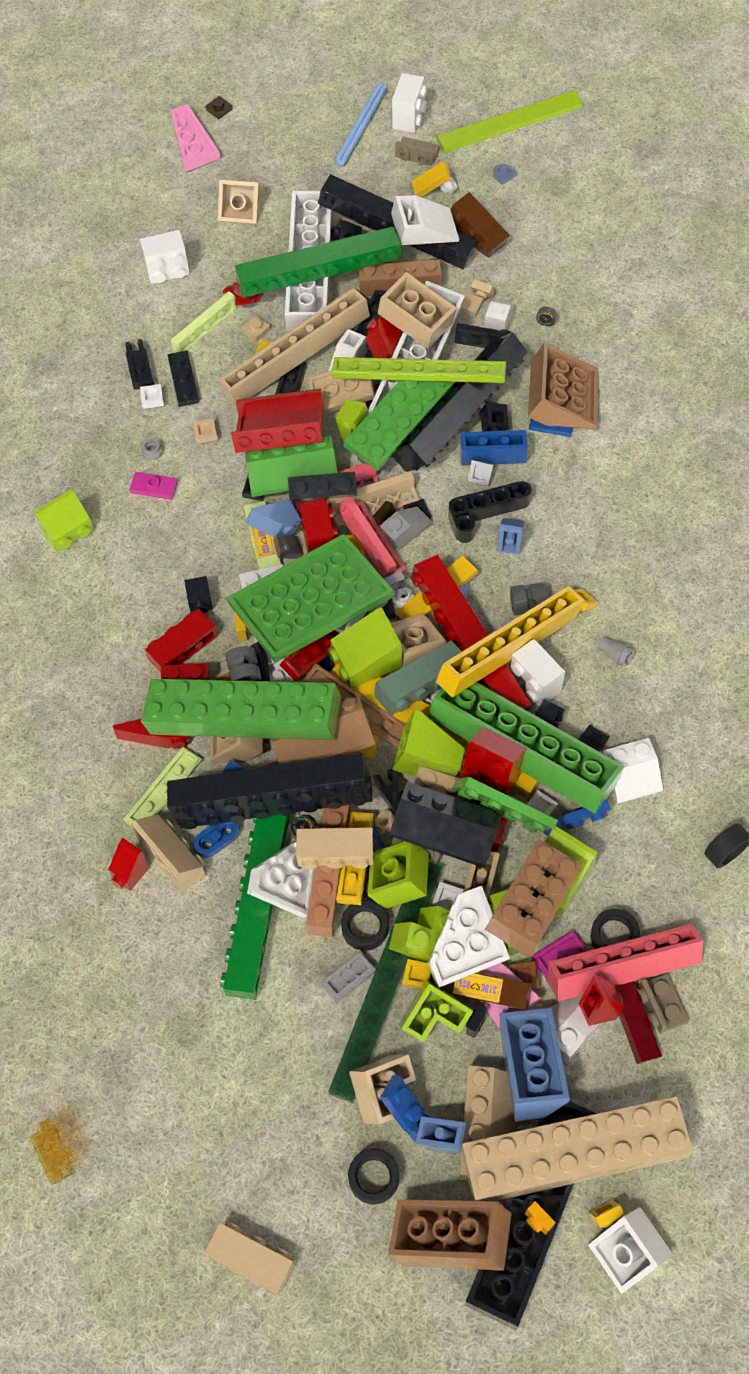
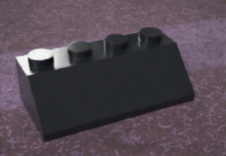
(445, 824)

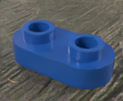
(215, 836)

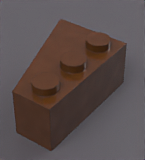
(476, 222)

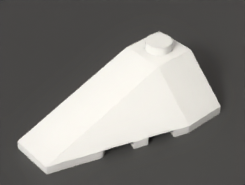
(571, 1027)

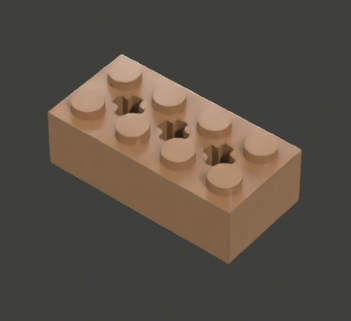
(533, 897)
(450, 1234)

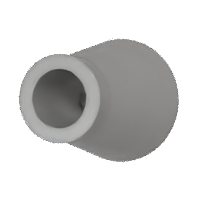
(617, 651)

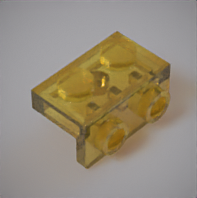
(52, 1153)

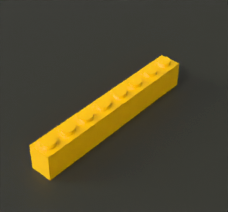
(499, 646)

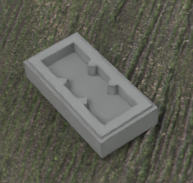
(348, 977)

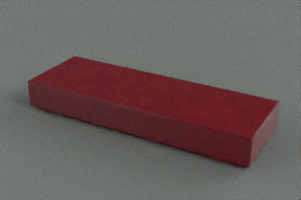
(637, 1025)

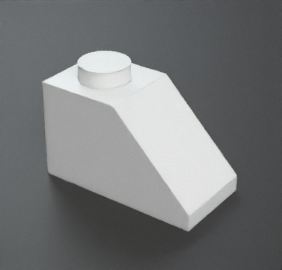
(498, 314)

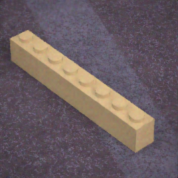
(295, 347)

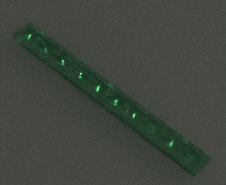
(378, 998)

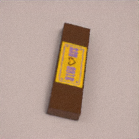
(490, 989)

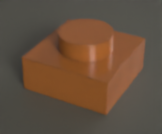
(527, 972)

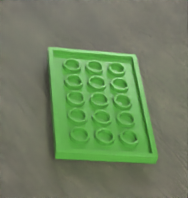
(309, 597)

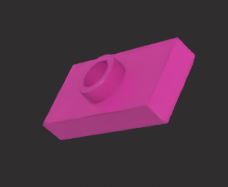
(153, 485)

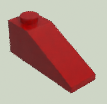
(137, 732)

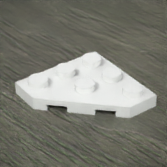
(283, 882)
(463, 942)

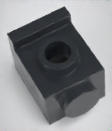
(494, 417)
(550, 713)

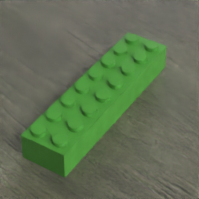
(242, 709)
(550, 754)

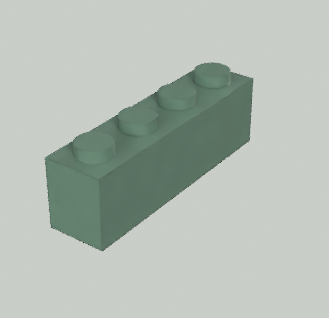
(414, 680)

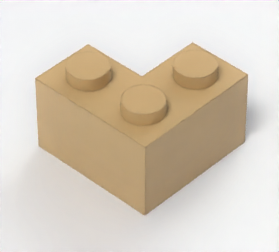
(371, 1081)

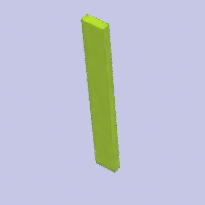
(509, 121)
(419, 369)

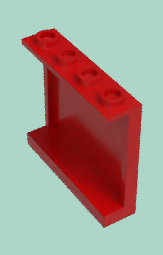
(279, 420)

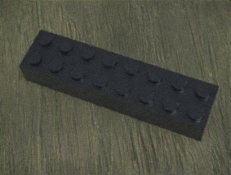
(457, 408)
(270, 791)
(506, 1292)

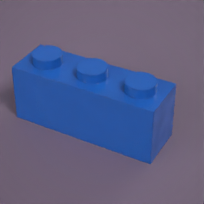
(494, 447)

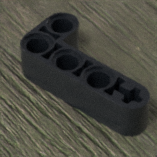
(512, 496)

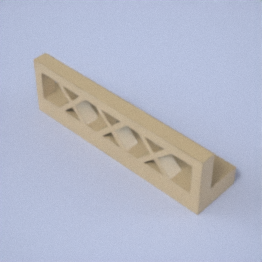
(378, 491)

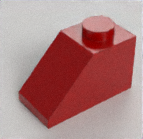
(382, 337)
(127, 865)
(600, 1002)

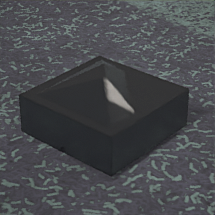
(476, 1021)

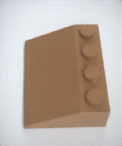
(562, 389)

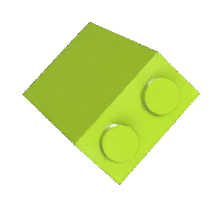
(367, 649)
(427, 746)
(579, 852)

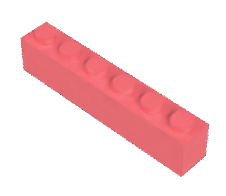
(626, 961)

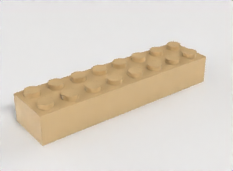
(576, 1150)

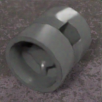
(525, 598)
(243, 664)

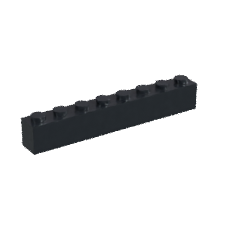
(376, 213)

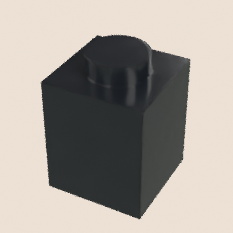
(198, 594)

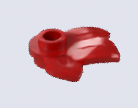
(239, 300)

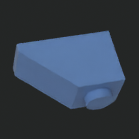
(275, 518)
(510, 535)
(441, 1135)

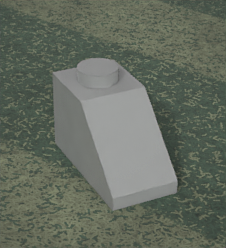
(404, 526)

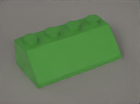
(271, 467)

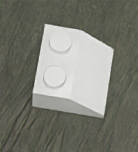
(640, 771)
(630, 1250)

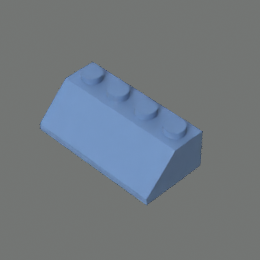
(533, 1063)

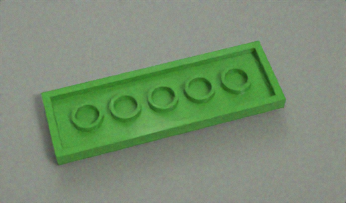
(395, 419)

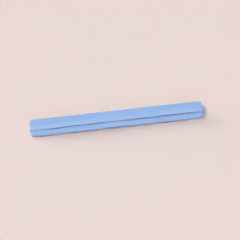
(360, 125)

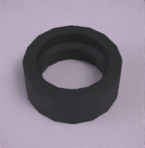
(727, 845)
(610, 915)
(370, 943)
(355, 1165)

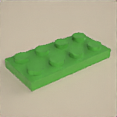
(511, 808)

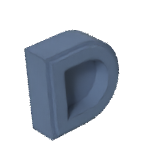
(504, 173)

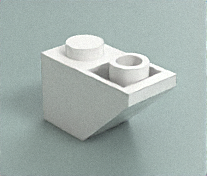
(350, 345)

